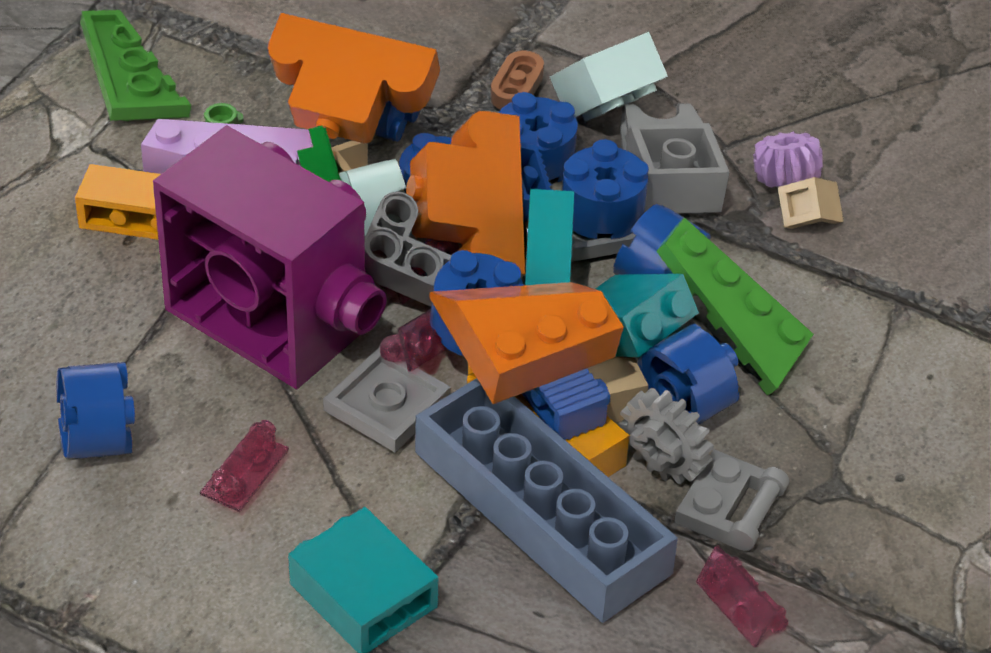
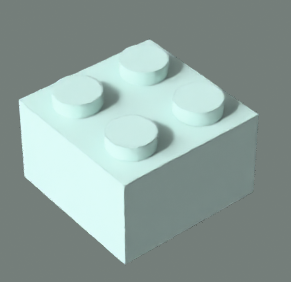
(610, 77)

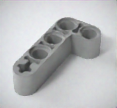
(401, 250)

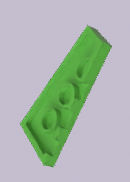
(127, 72)
(750, 316)

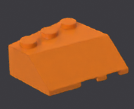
(529, 333)

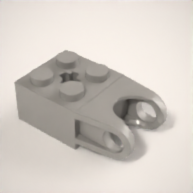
(681, 157)

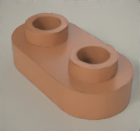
(519, 73)

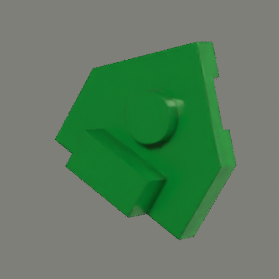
(319, 157)

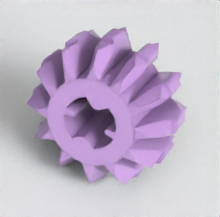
(787, 159)

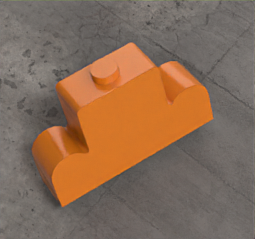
(348, 75)
(473, 188)

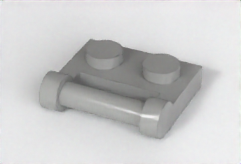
(719, 491)

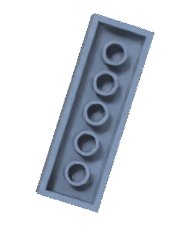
(546, 498)

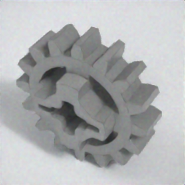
(666, 435)

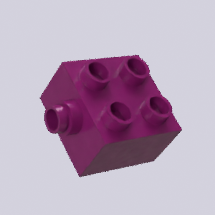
(264, 255)

